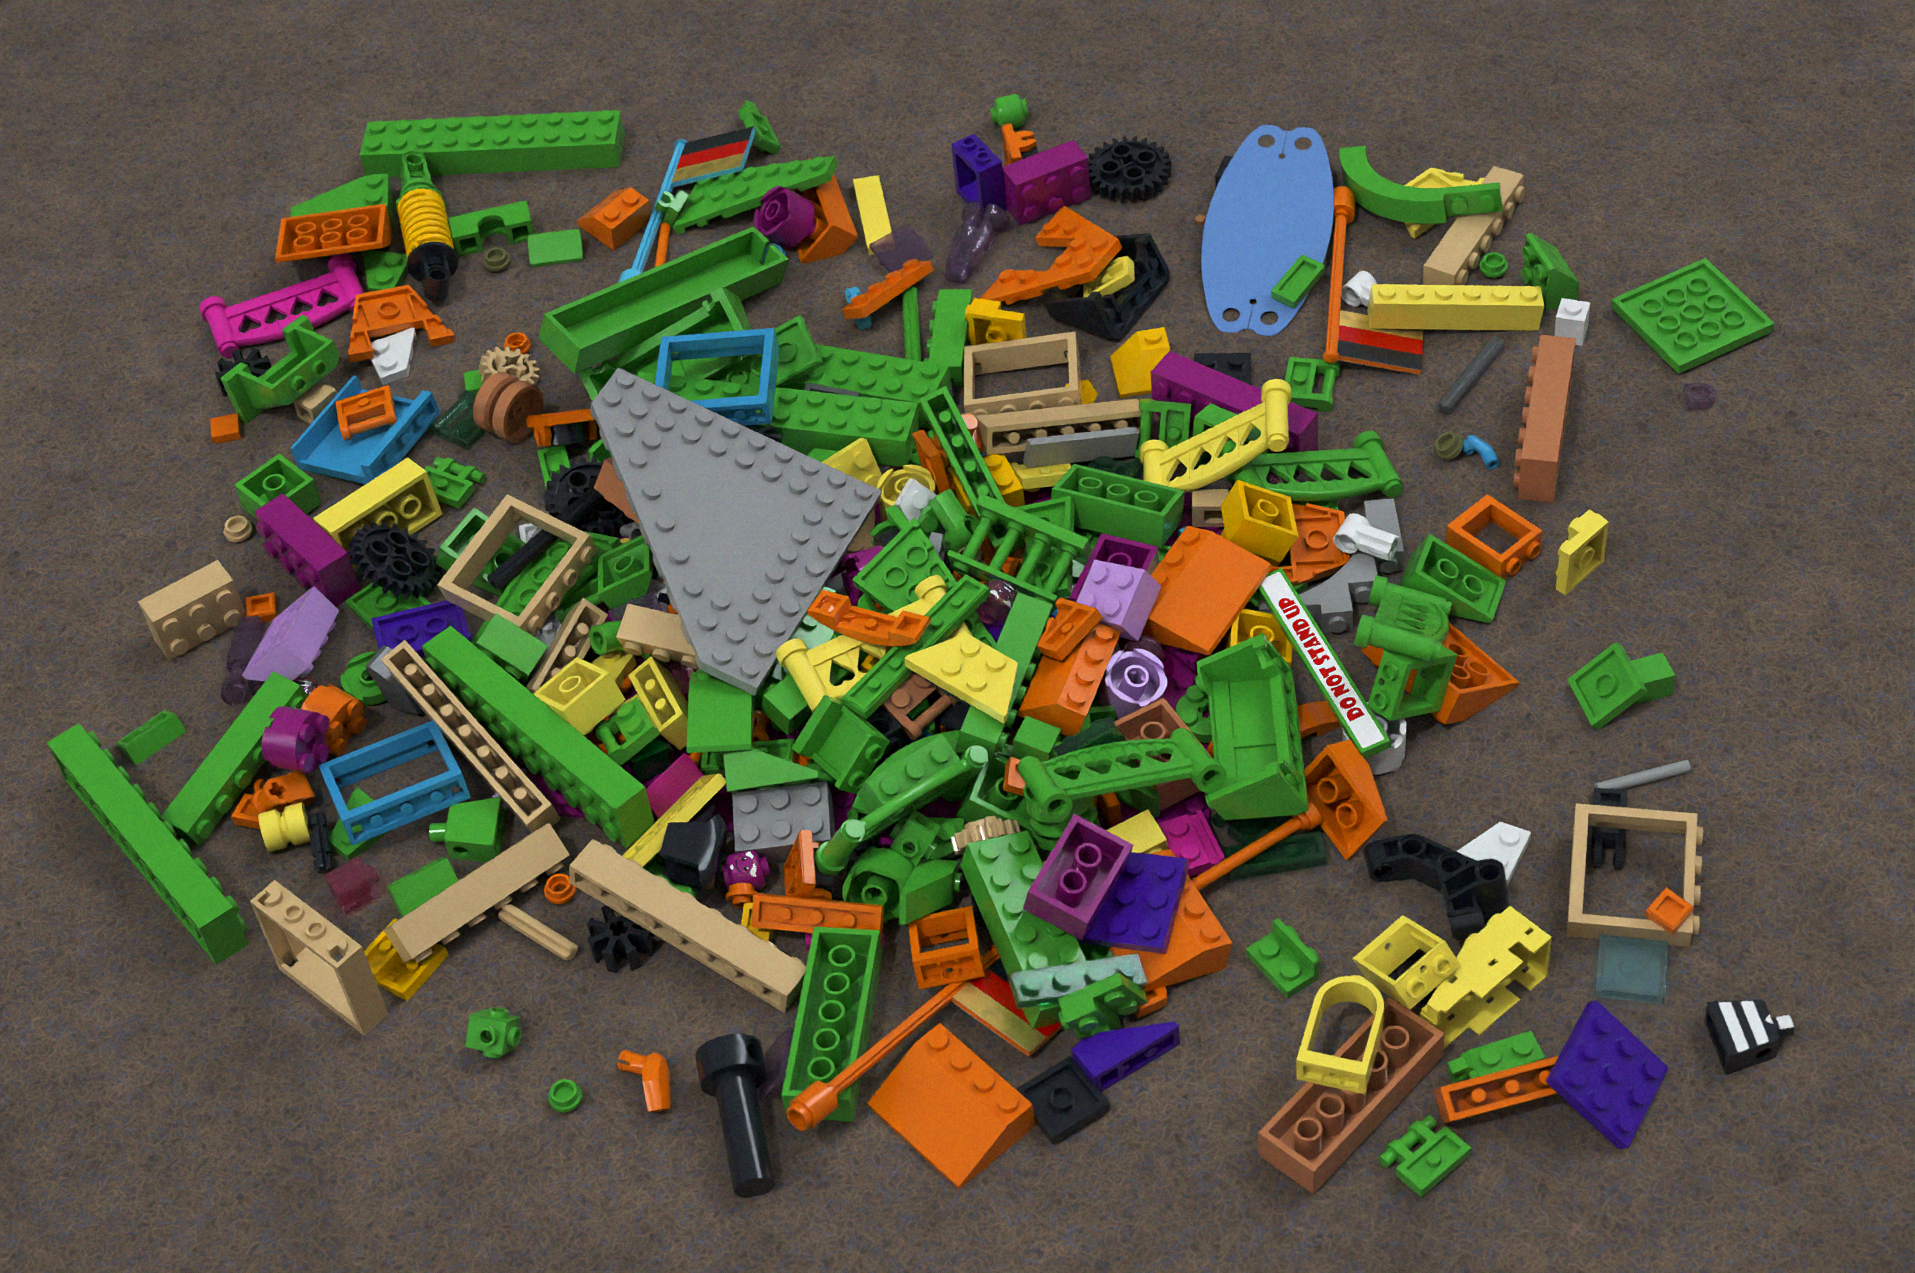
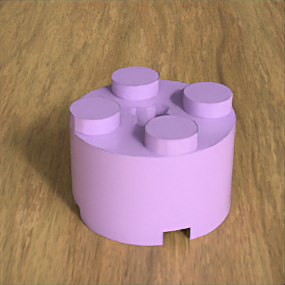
(1132, 681)

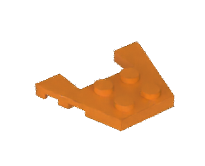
(391, 312)
(1314, 550)

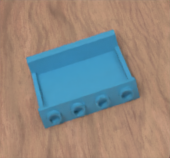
(370, 452)

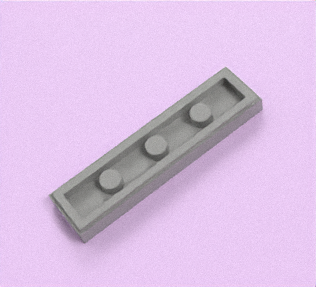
(1080, 447)

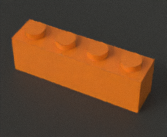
(1495, 1091)

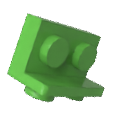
(1285, 959)

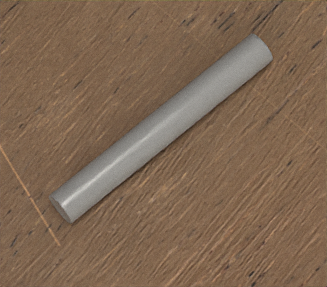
(1646, 776)

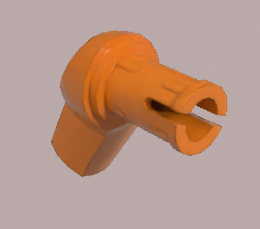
(655, 1077)

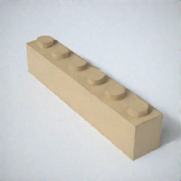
(1473, 234)
(1010, 430)
(476, 893)

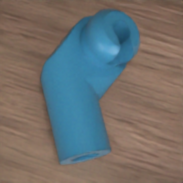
(1485, 451)

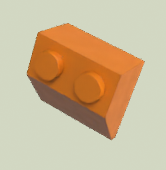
(617, 217)

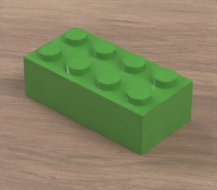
(1121, 505)

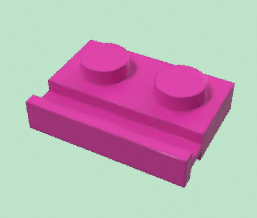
(1192, 839)

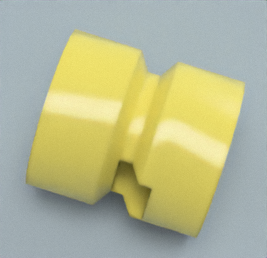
(284, 827)

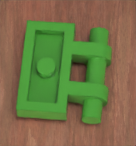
(450, 488)
(1430, 1162)

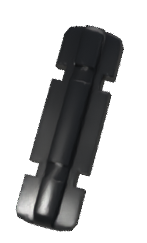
(320, 842)

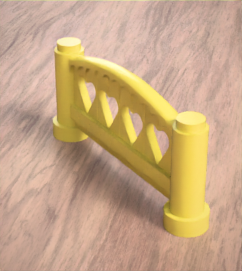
(1268, 417)
(813, 667)

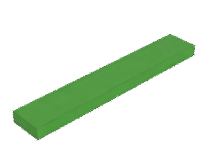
(890, 670)

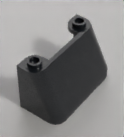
(1116, 313)

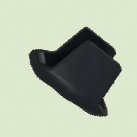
(694, 853)

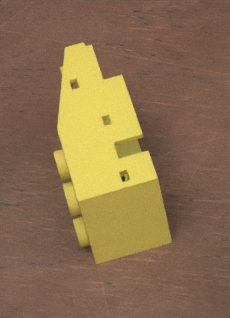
(1487, 966)

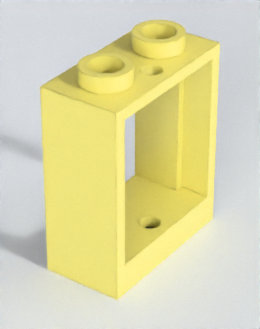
(1404, 940)

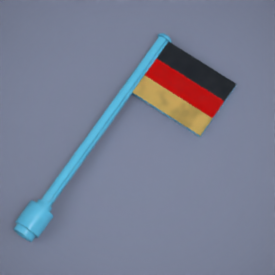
(693, 163)

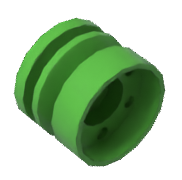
(1048, 833)

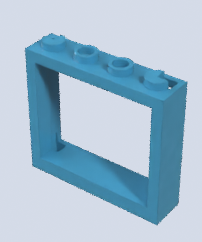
(722, 344)
(402, 805)

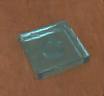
(1631, 969)

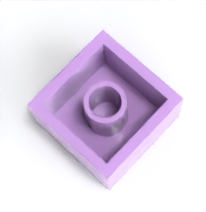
(1121, 596)

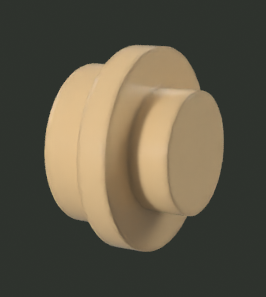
(237, 529)

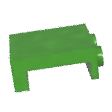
(841, 743)

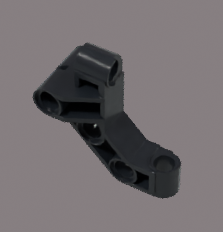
(1468, 887)

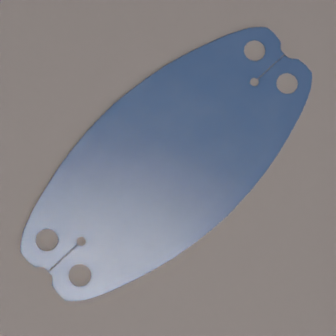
(1263, 222)

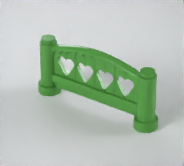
(1365, 456)
(1398, 616)
(947, 783)
(1056, 792)

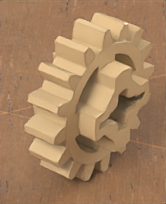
(509, 362)
(982, 830)

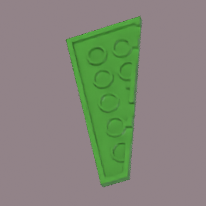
(745, 189)
(901, 566)
(532, 577)

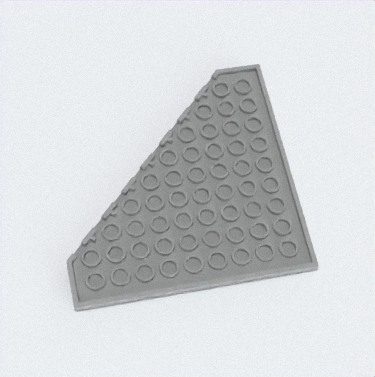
(730, 521)

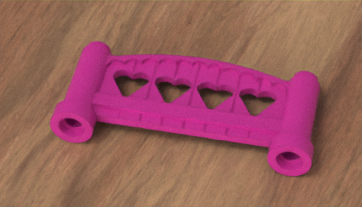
(227, 321)

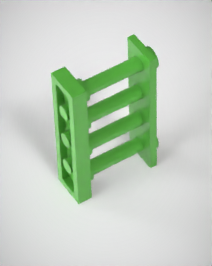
(1019, 523)

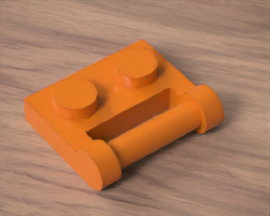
(364, 406)

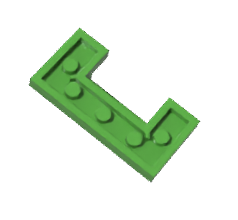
(307, 363)

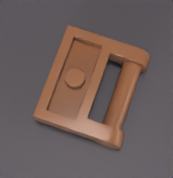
(910, 695)

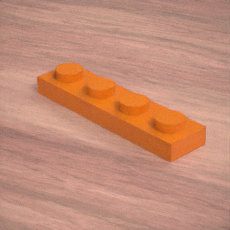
(884, 291)
(804, 914)

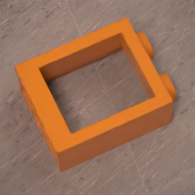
(1462, 530)
(963, 959)

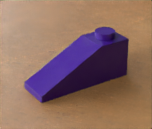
(1120, 1052)

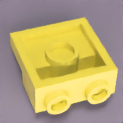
(1581, 551)

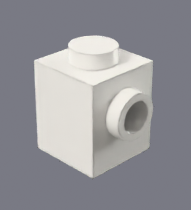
(1572, 319)

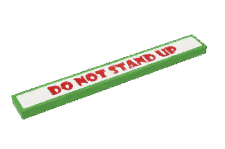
(1323, 665)

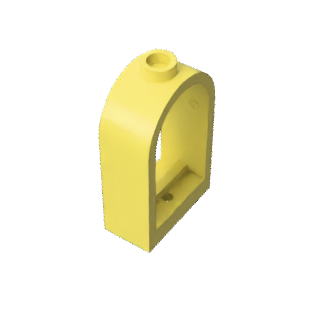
(1334, 1070)

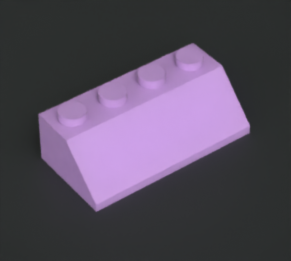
(294, 638)

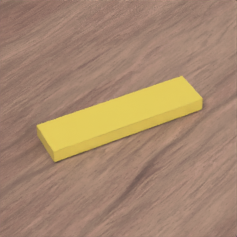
(871, 209)

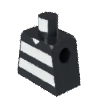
(1745, 1032)

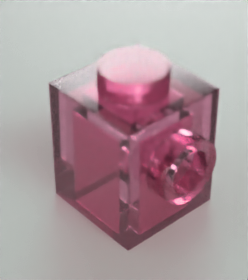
(352, 884)

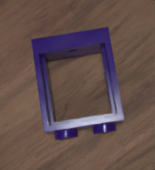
(978, 173)

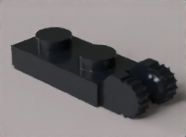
(1605, 836)

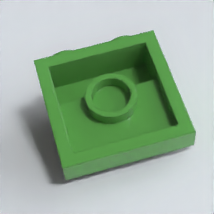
(1099, 1004)

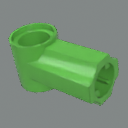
(955, 520)

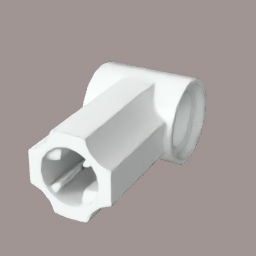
(1358, 289)
(1359, 535)

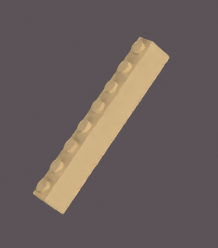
(470, 738)
(688, 925)

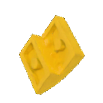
(395, 974)

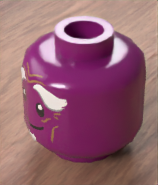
(746, 868)

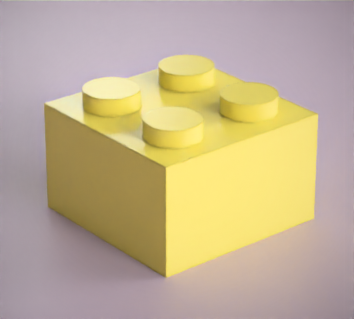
(581, 695)

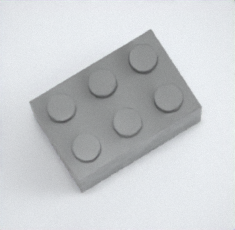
(773, 817)

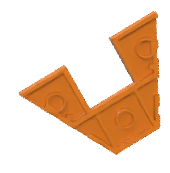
(1084, 259)

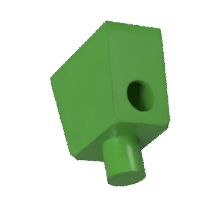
(472, 830)

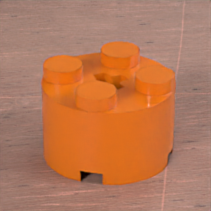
(344, 714)

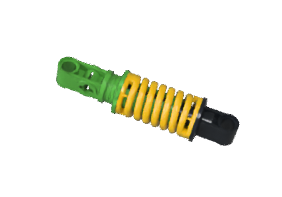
(425, 228)

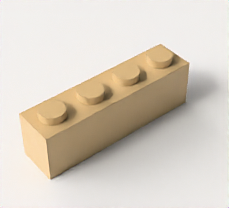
(655, 634)
(569, 642)

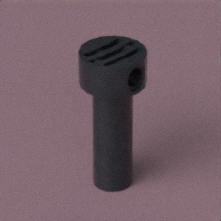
(732, 1071)

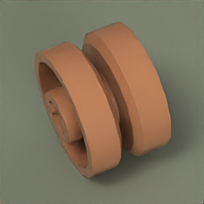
(504, 406)

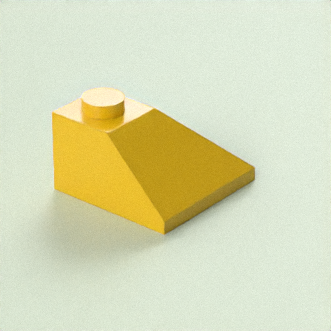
(1136, 359)

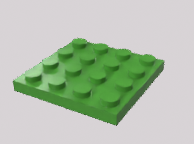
(1692, 315)

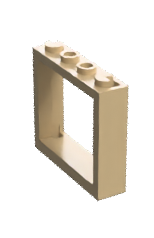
(1020, 355)
(487, 542)
(1634, 819)
(305, 936)

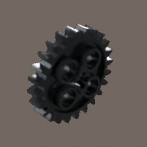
(1129, 169)
(562, 493)
(394, 560)

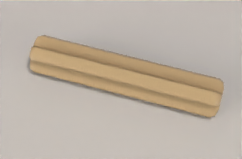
(538, 932)

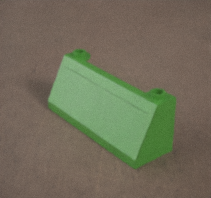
(721, 315)
(1254, 731)

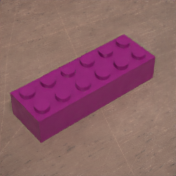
(1192, 383)

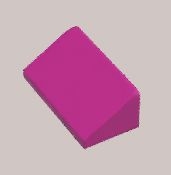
(672, 784)

